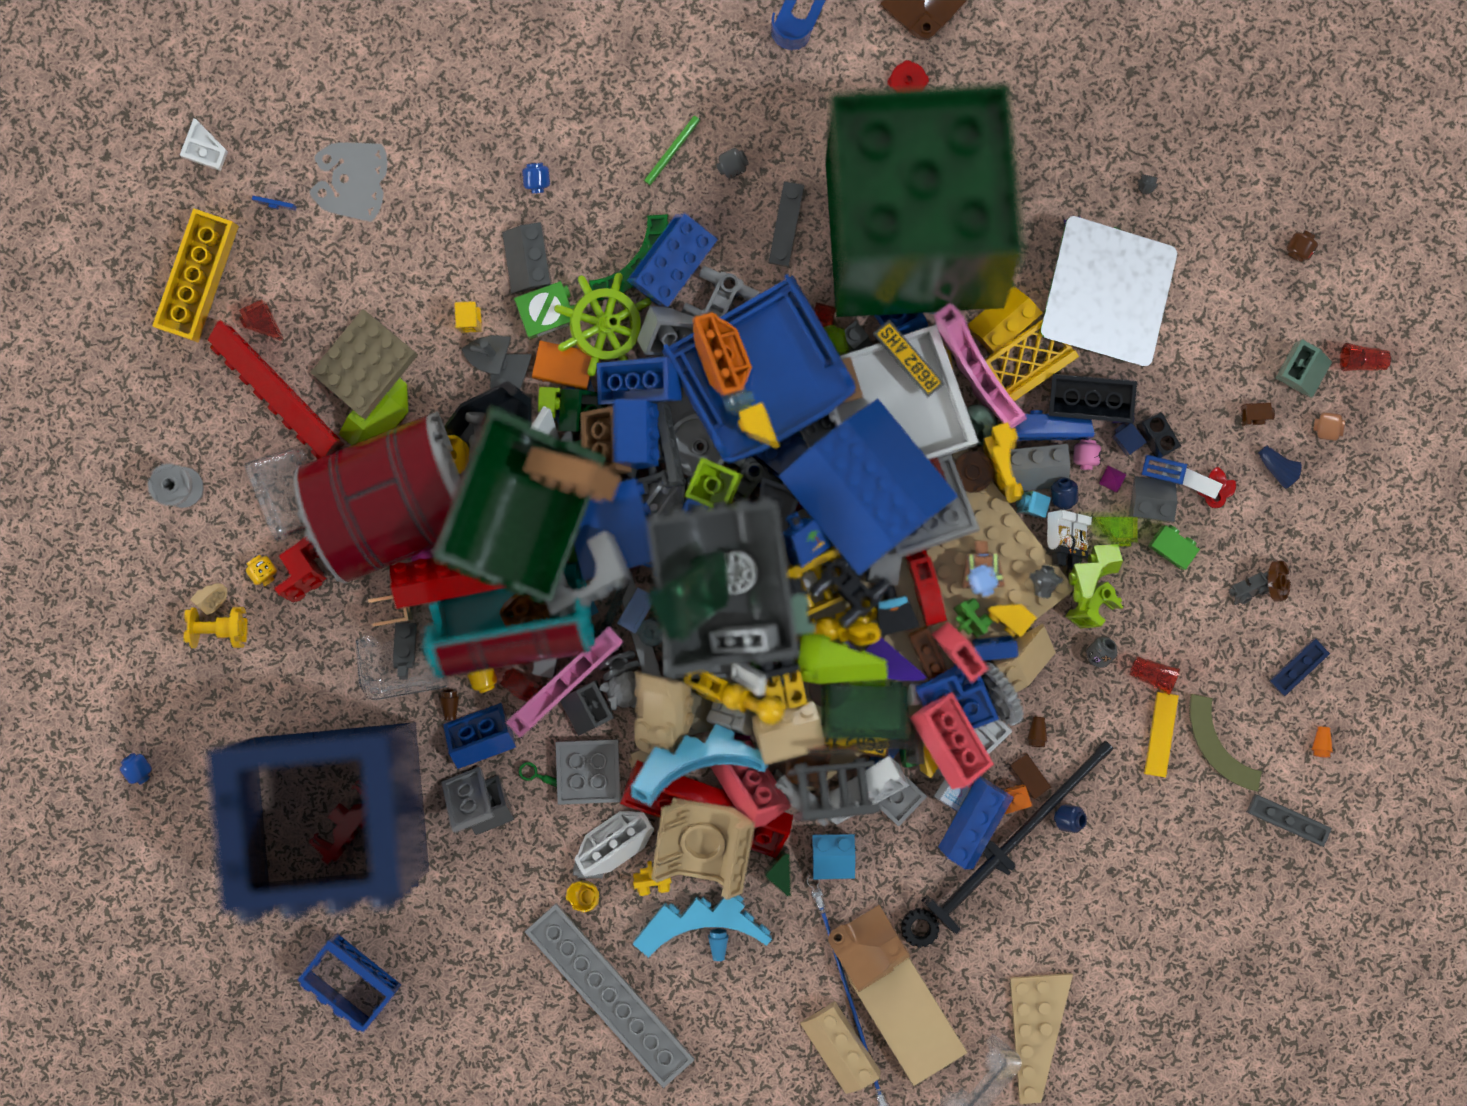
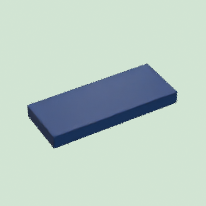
(274, 204)

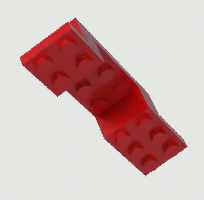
(303, 570)

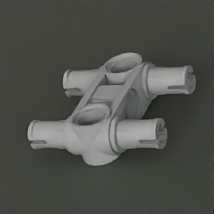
(722, 297)
(792, 792)

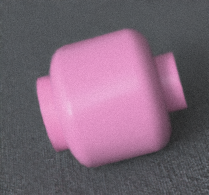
(1087, 454)

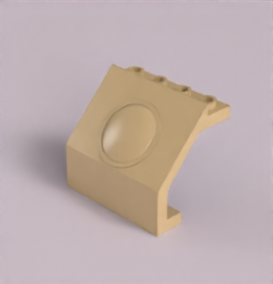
(703, 844)

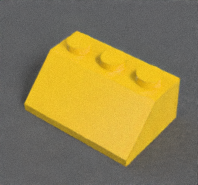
(1000, 326)

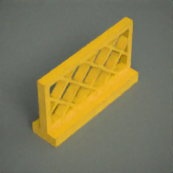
(1034, 375)

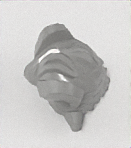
(621, 690)

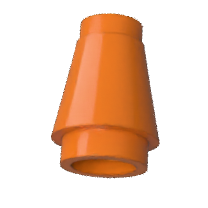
(1322, 743)

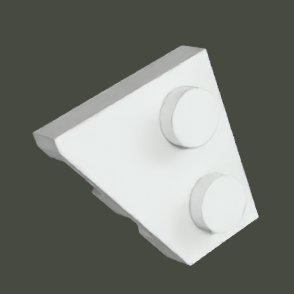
(203, 147)
(993, 734)

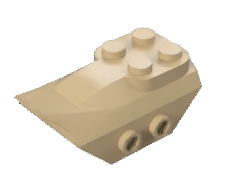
(661, 712)

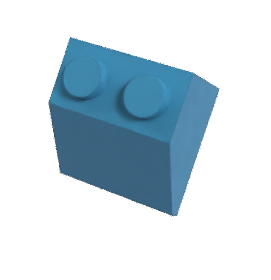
(833, 856)

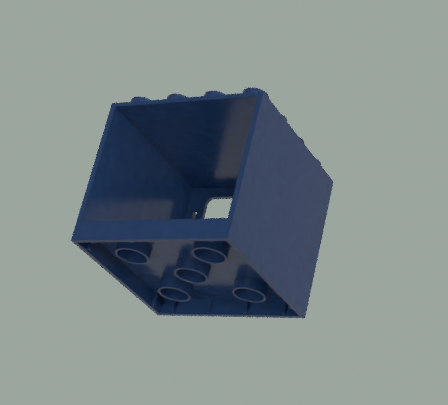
(392, 813)

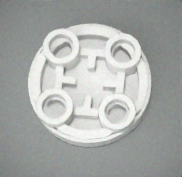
(741, 571)

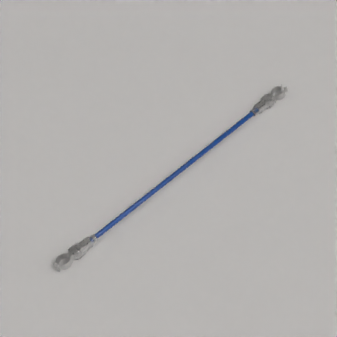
(817, 895)

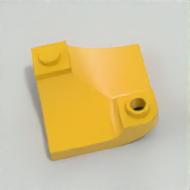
(998, 449)

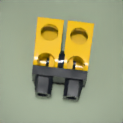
(784, 682)

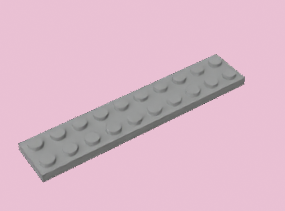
(609, 995)

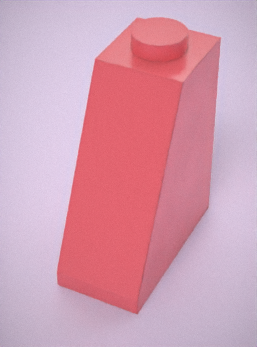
(959, 651)

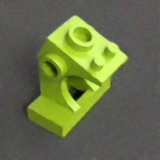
(1090, 618)

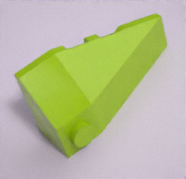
(829, 662)

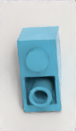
(1033, 504)

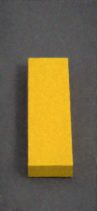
(1161, 734)

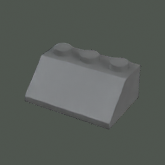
(1040, 466)

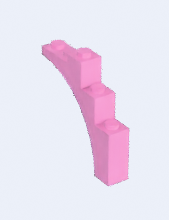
(973, 366)
(563, 683)

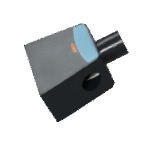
(895, 613)

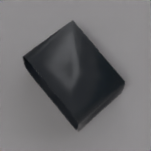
(1149, 435)

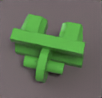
(969, 620)

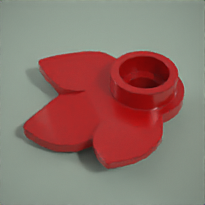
(1226, 491)

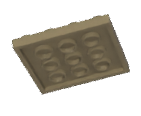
(364, 364)

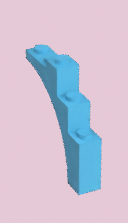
(719, 749)
(699, 914)

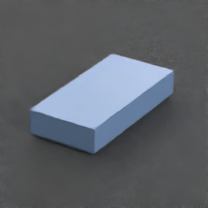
(635, 611)

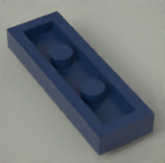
(1299, 667)

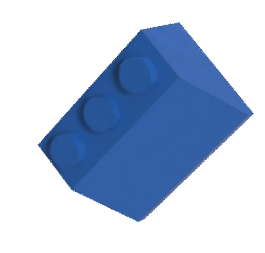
(635, 433)
(478, 736)

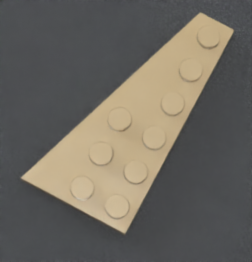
(1037, 1017)

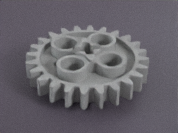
(1002, 695)

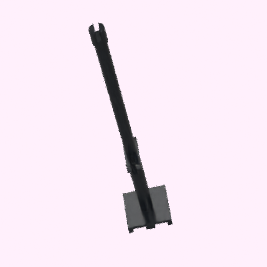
(997, 857)

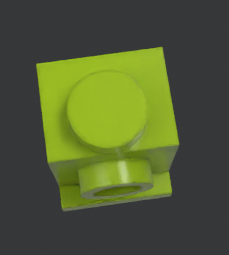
(549, 398)

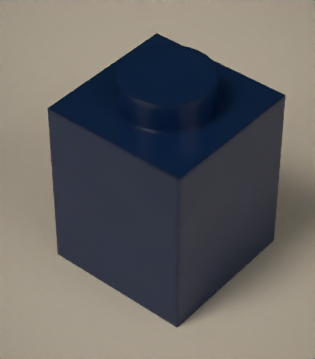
(1128, 438)

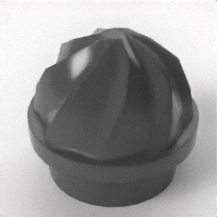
(1147, 184)

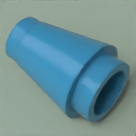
(718, 943)

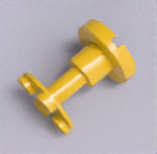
(230, 627)

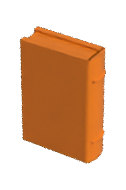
(561, 367)

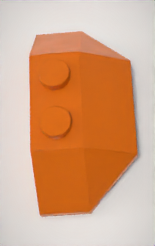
(721, 353)

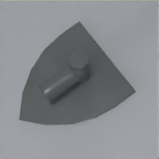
(487, 353)

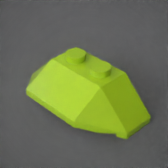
(384, 417)

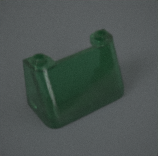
(692, 596)
(865, 711)

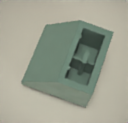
(1304, 368)

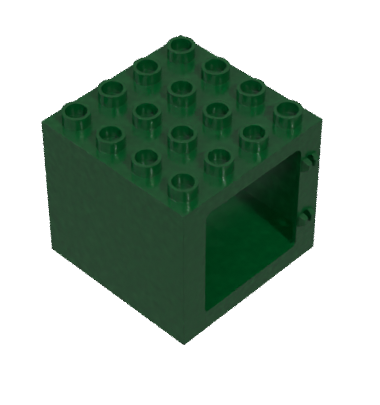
(922, 200)

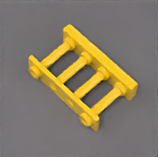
(815, 565)

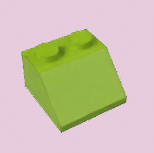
(713, 483)

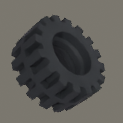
(929, 937)

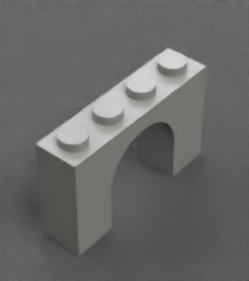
(610, 575)

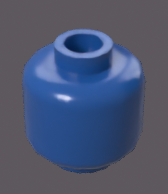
(536, 177)
(135, 768)

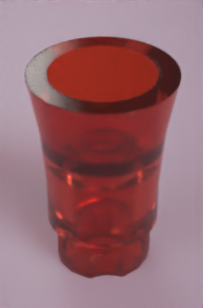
(1363, 358)
(1155, 674)

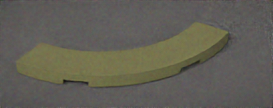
(1213, 751)

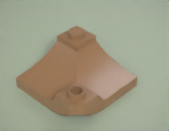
(868, 948)

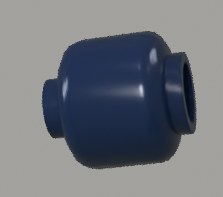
(1064, 493)
(1070, 818)

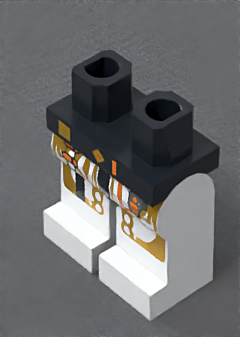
(1067, 538)

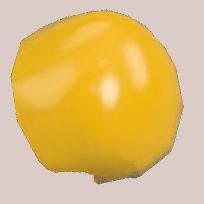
(583, 896)

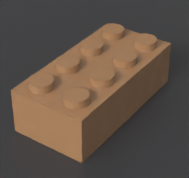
(571, 475)

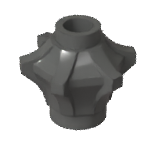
(1045, 581)

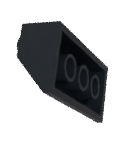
(1093, 398)

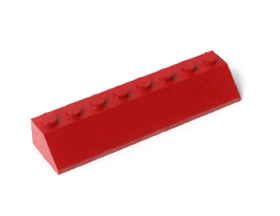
(274, 390)
(765, 839)

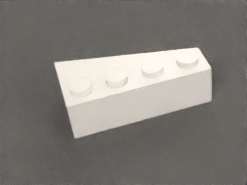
(882, 781)

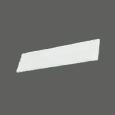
(1197, 481)

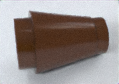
(449, 703)
(1037, 734)

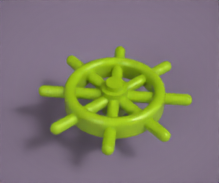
(604, 323)

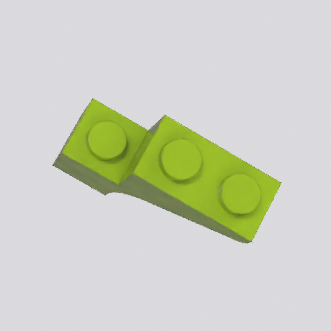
(1084, 576)

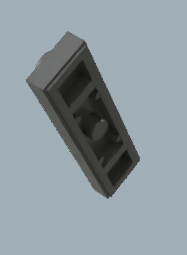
(786, 224)

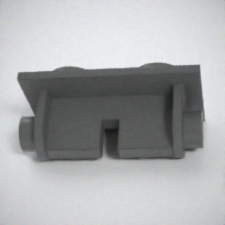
(1244, 593)

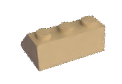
(791, 736)

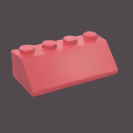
(952, 741)
(752, 791)

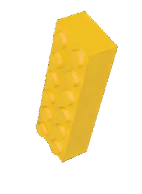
(195, 275)

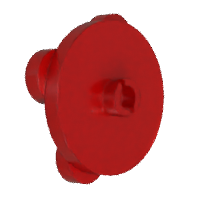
(908, 76)

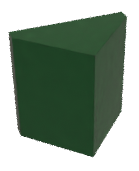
(779, 872)

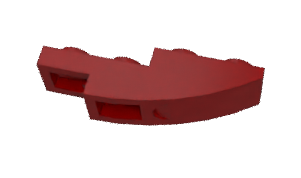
(926, 587)

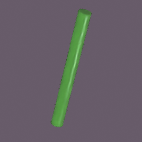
(672, 150)

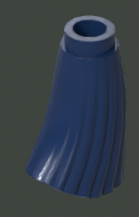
(1283, 469)

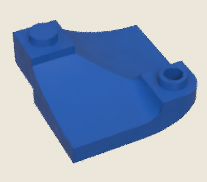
(971, 696)

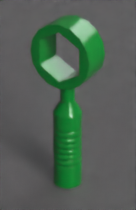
(545, 778)

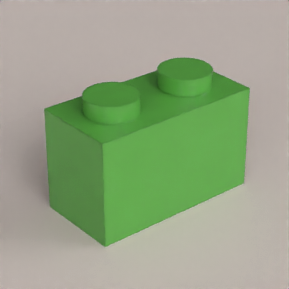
(1174, 547)

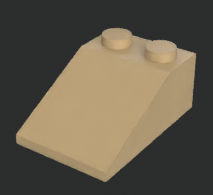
(1033, 654)

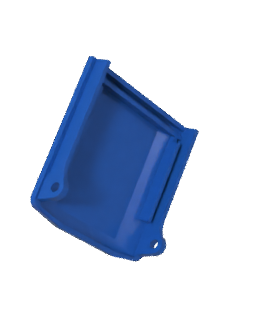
(791, 373)

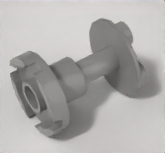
(175, 485)

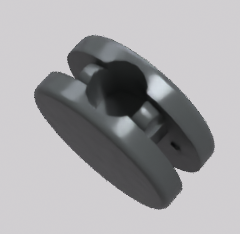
(618, 664)

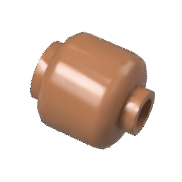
(1329, 426)

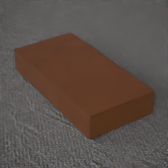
(1030, 776)

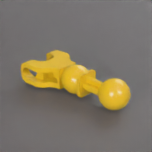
(855, 633)
(735, 697)

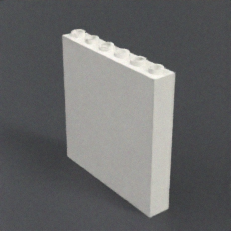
(934, 423)

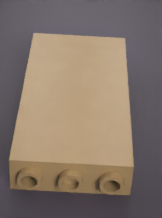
(911, 1022)

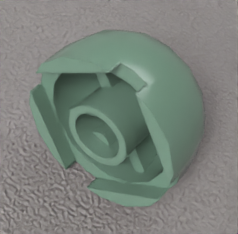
(982, 421)

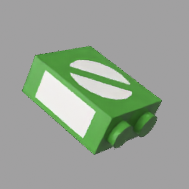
(538, 309)

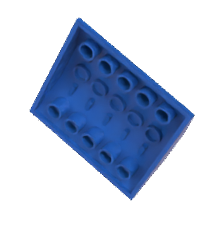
(867, 486)

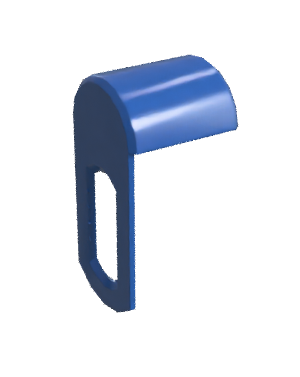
(794, 32)

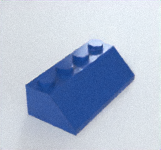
(638, 380)
(1046, 427)
(975, 823)

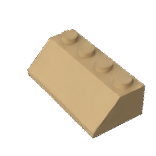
(841, 1048)

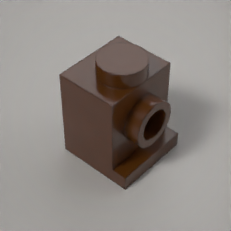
(1257, 413)

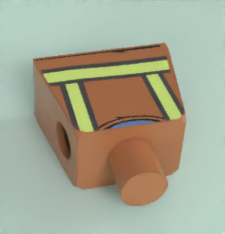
(980, 558)

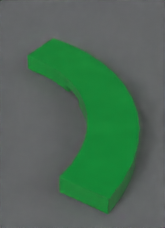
(655, 226)

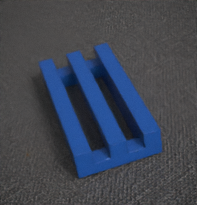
(1161, 477)

